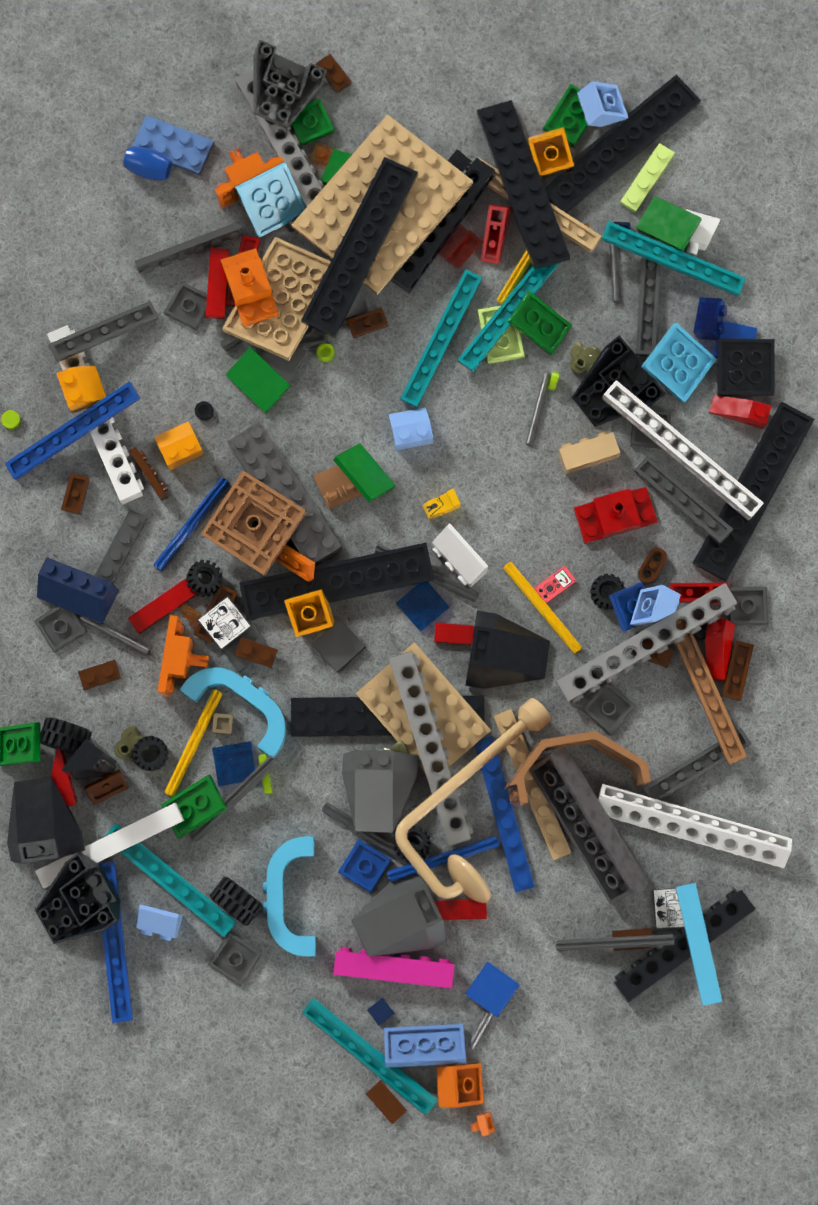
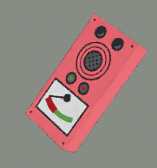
(555, 584)

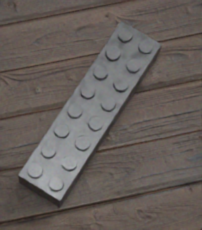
(264, 462)
(588, 825)

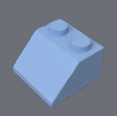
(602, 104)
(411, 428)
(655, 604)
(158, 921)

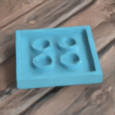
(271, 199)
(679, 362)

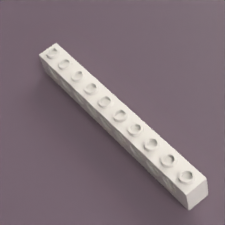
(682, 450)
(125, 492)
(695, 826)

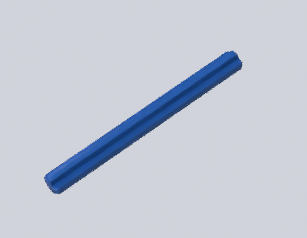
(191, 524)
(442, 858)

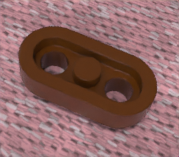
(652, 566)

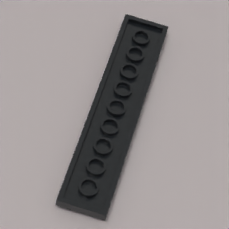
(621, 144)
(523, 185)
(359, 247)
(762, 479)
(340, 580)
(345, 717)

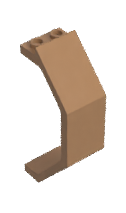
(637, 765)

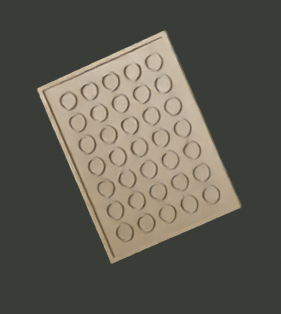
(428, 202)

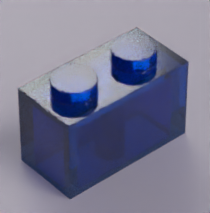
(710, 318)

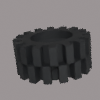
(209, 569)
(599, 583)
(138, 753)
(419, 837)

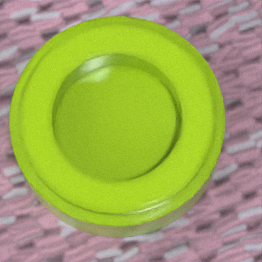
(325, 352)
(554, 380)
(11, 420)

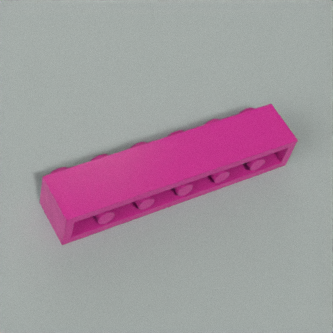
(394, 969)

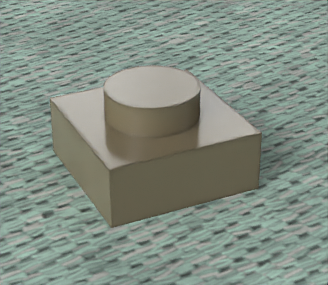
(222, 724)

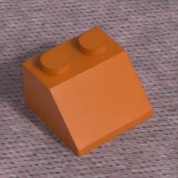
(459, 1085)

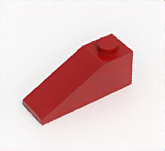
(495, 233)
(741, 410)
(693, 591)
(718, 647)
(63, 780)

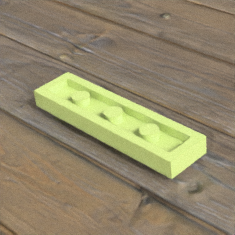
(647, 178)

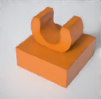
(483, 1124)

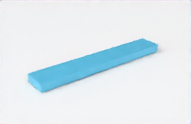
(698, 944)

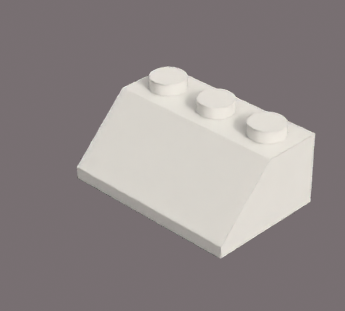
(459, 556)

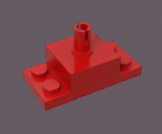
(615, 514)

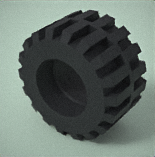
(63, 735)
(236, 901)

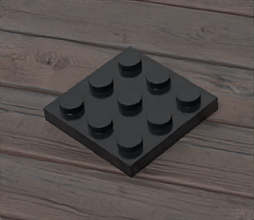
(745, 367)

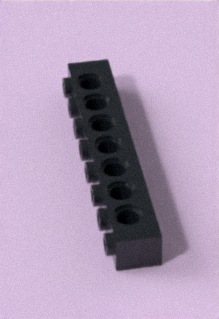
(408, 280)
(743, 908)

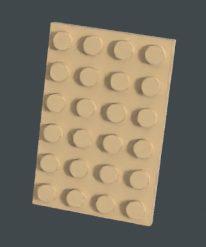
(293, 282)
(455, 717)

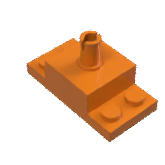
(240, 172)
(249, 287)
(177, 657)

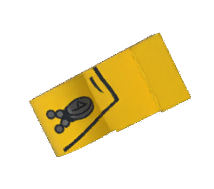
(442, 504)

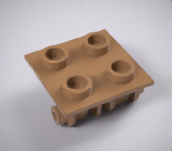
(335, 487)

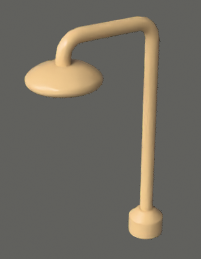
(467, 880)

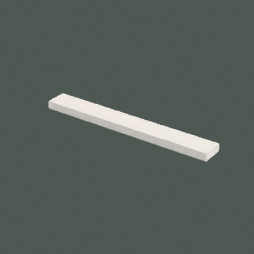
(118, 841)

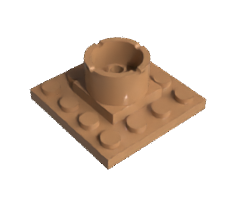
(243, 507)

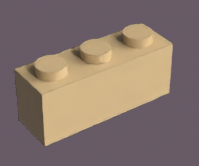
(588, 452)

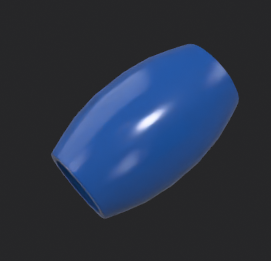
(147, 163)

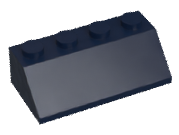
(75, 590)

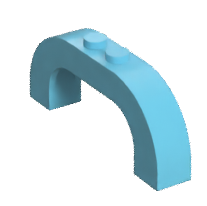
(207, 678)
(274, 889)

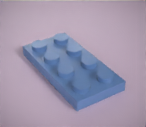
(181, 146)
(424, 1045)

